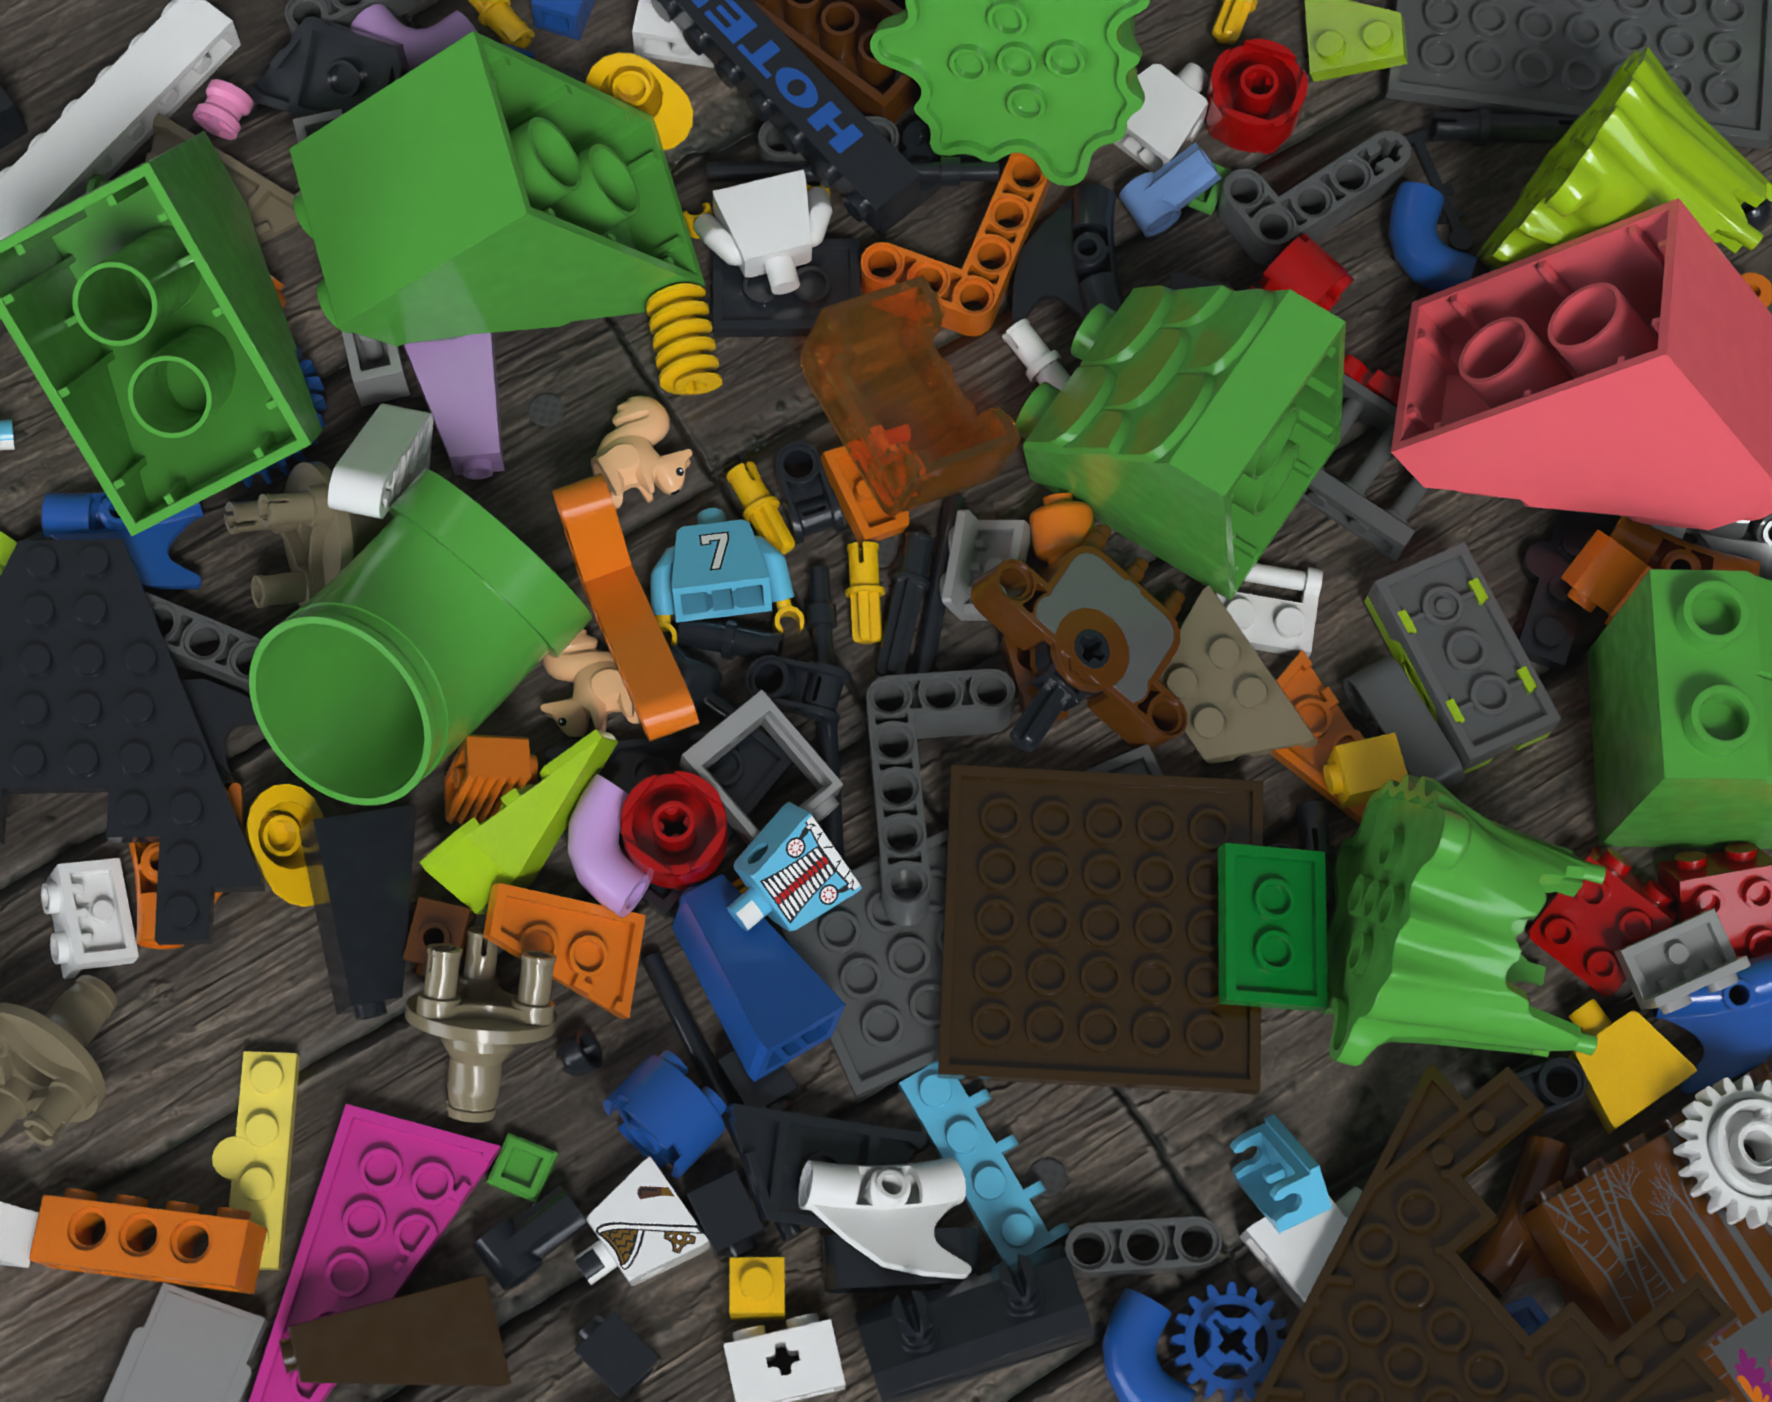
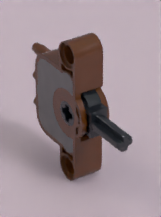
(1090, 640)

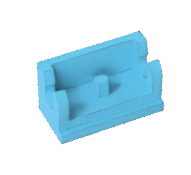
(1280, 1176)

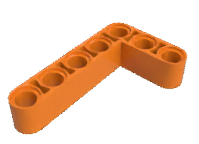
(991, 243)
(623, 609)

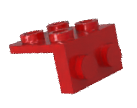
(1734, 885)
(1601, 920)

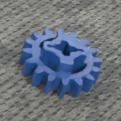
(1210, 1324)

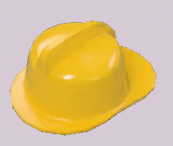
(647, 88)
(276, 840)

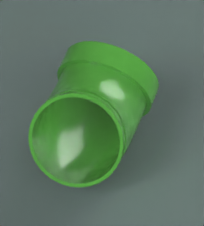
(408, 647)

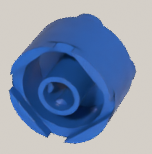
(667, 1113)

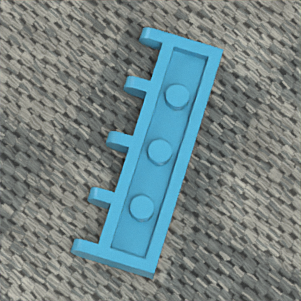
(991, 1186)

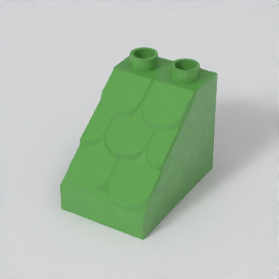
(488, 202)
(159, 334)
(1193, 421)
(1685, 713)

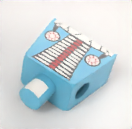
(790, 873)

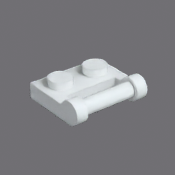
(1277, 623)

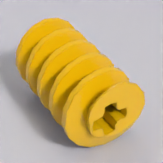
(681, 340)

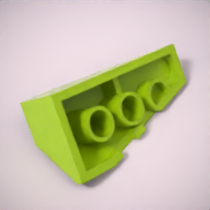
(523, 833)

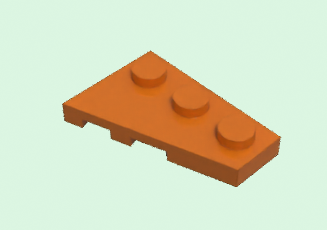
(1326, 721)
(591, 944)

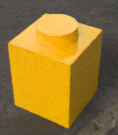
(1362, 768)
(757, 1288)

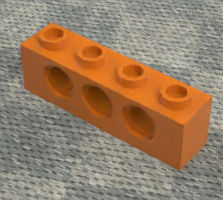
(228, 1264)

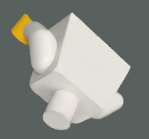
(765, 226)

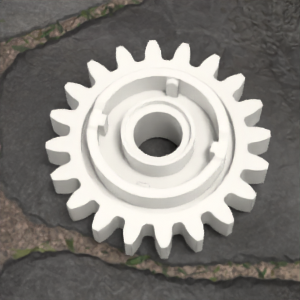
(1716, 1137)

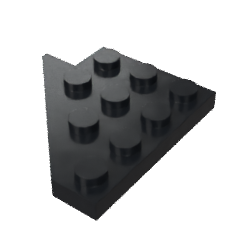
(744, 772)

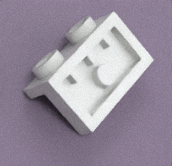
(89, 916)

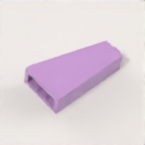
(463, 396)

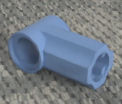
(1158, 196)

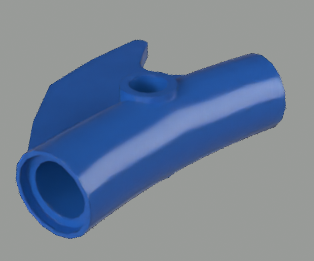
(94, 518)
(1729, 1034)

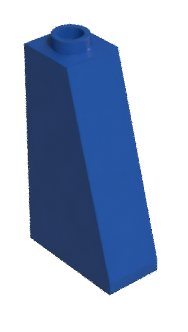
(754, 980)

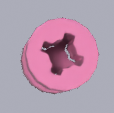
(223, 109)

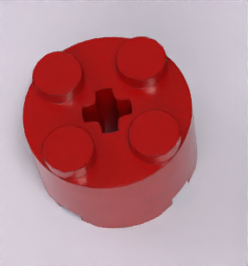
(1255, 96)
(1308, 272)
(668, 802)

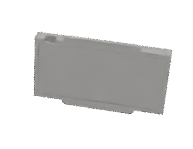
(188, 1352)

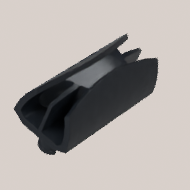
(974, 1326)

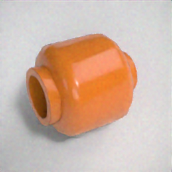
(1059, 526)

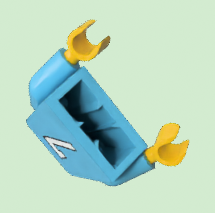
(720, 573)

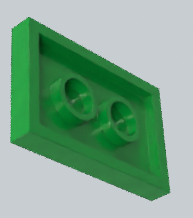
(1272, 927)

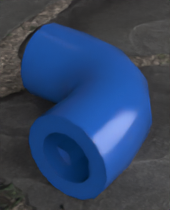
(1417, 243)
(1132, 1355)

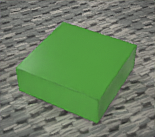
(522, 1168)

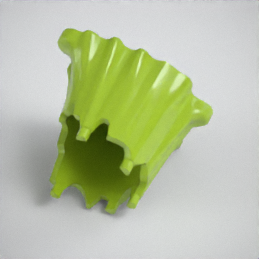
(1627, 156)

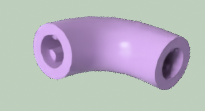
(417, 43)
(596, 848)

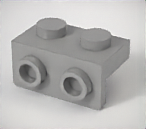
(974, 550)
(1680, 961)

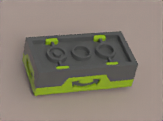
(1462, 656)

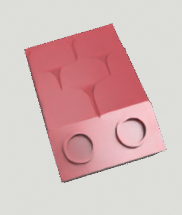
(1598, 380)

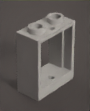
(736, 727)

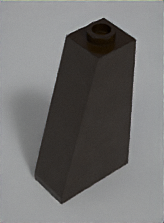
(410, 1339)

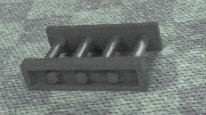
(1347, 501)

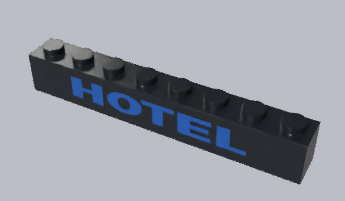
(800, 104)

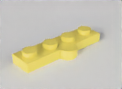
(261, 1151)

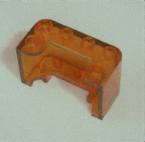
(898, 398)

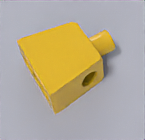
(1629, 1066)

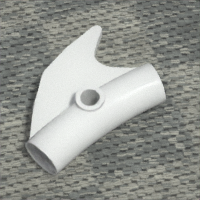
(889, 1210)

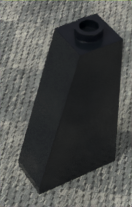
(361, 902)

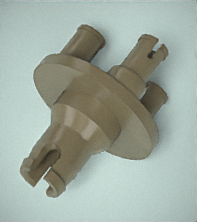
(315, 538)
(480, 1019)
(48, 1062)

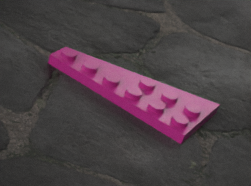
(371, 1226)

